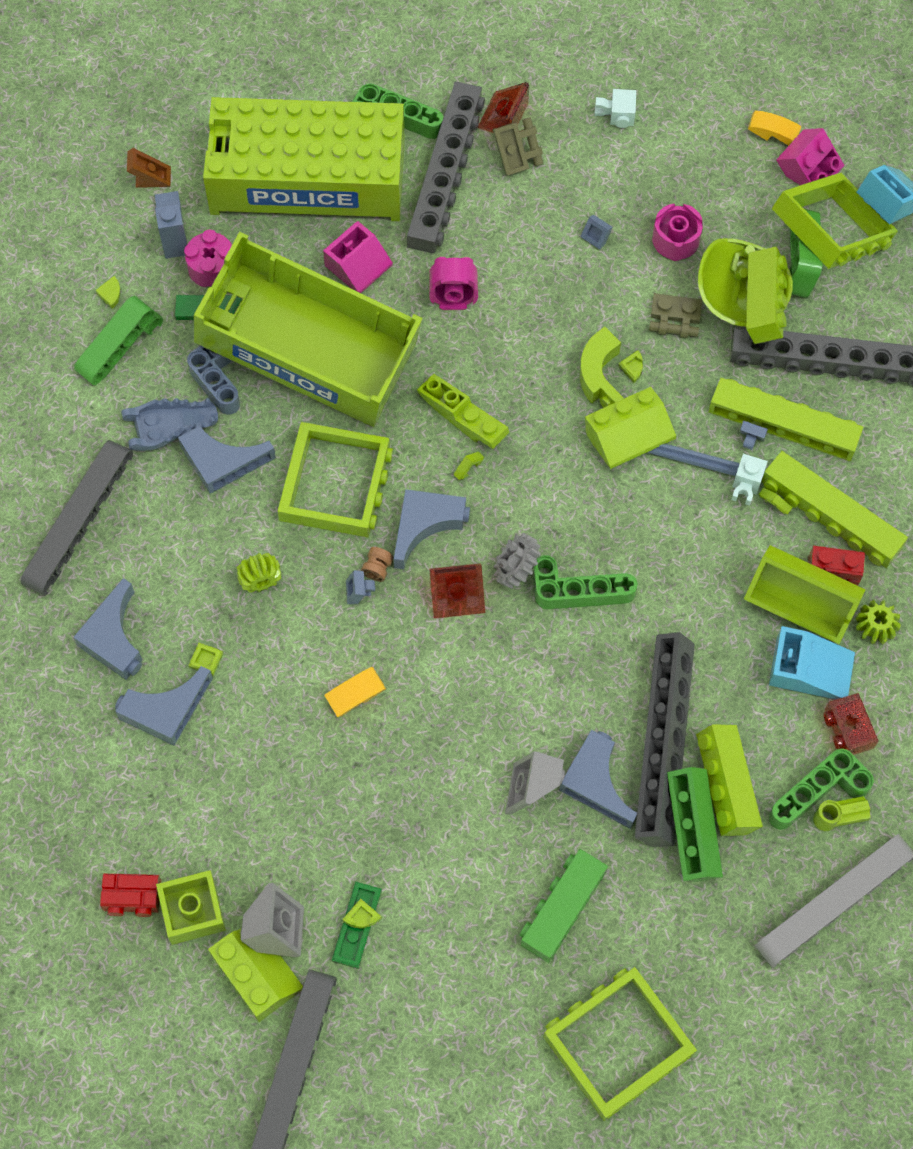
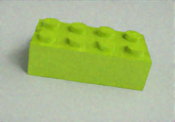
(804, 594)

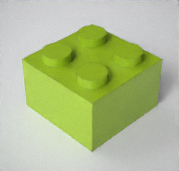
(191, 907)

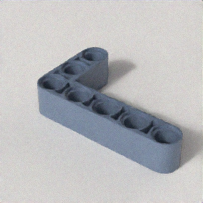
(211, 372)

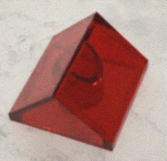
(505, 107)
(457, 590)

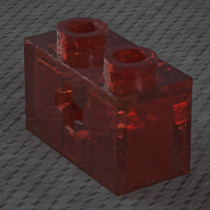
(852, 711)

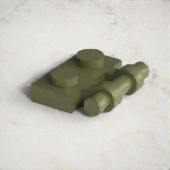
(511, 146)
(675, 309)

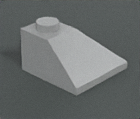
(532, 779)
(274, 923)

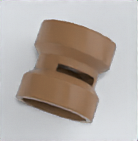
(377, 564)

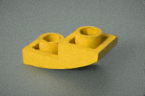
(769, 124)
(355, 691)

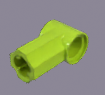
(843, 813)

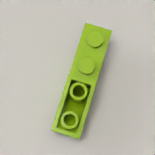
(459, 411)

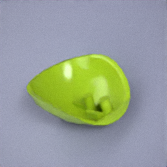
(725, 279)

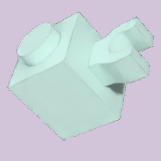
(621, 107)
(748, 477)

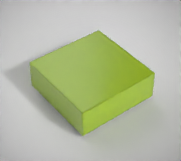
(206, 657)

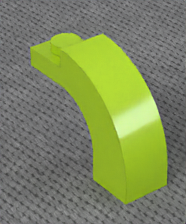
(597, 353)

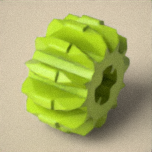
(258, 572)
(885, 629)

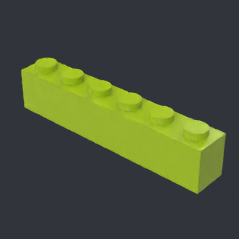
(786, 419)
(834, 510)

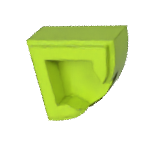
(110, 292)
(632, 366)
(467, 462)
(776, 500)
(361, 916)

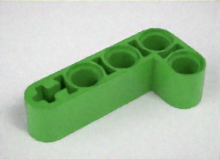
(417, 116)
(805, 265)
(116, 339)
(584, 585)
(815, 792)

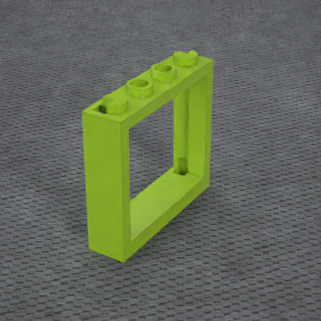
(790, 209)
(325, 521)
(579, 1010)

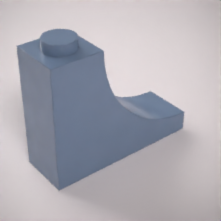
(170, 224)
(220, 463)
(425, 515)
(105, 637)
(167, 712)
(590, 780)

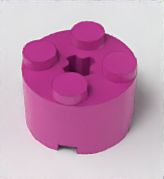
(677, 231)
(206, 256)
(453, 283)

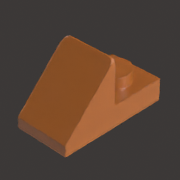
(148, 170)

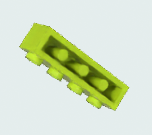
(766, 295)
(729, 780)

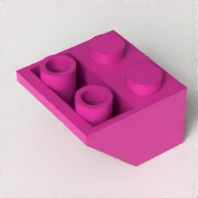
(810, 157)
(357, 257)

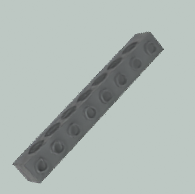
(462, 98)
(819, 347)
(664, 737)

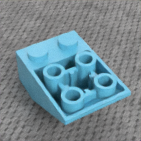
(888, 193)
(811, 664)

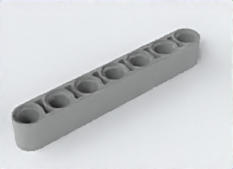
(835, 900)

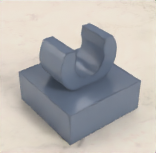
(596, 231)
(752, 433)
(358, 587)

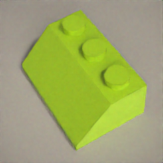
(629, 427)
(259, 978)

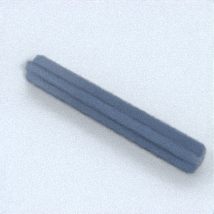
(696, 458)

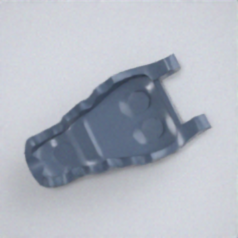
(165, 421)

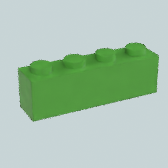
(695, 824)
(563, 906)

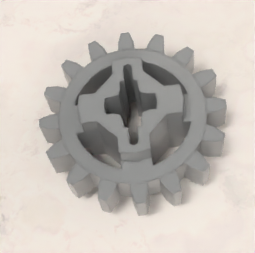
(517, 560)

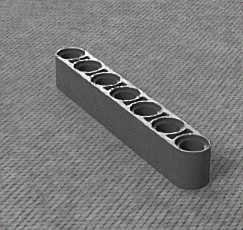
(75, 517)
(294, 1061)

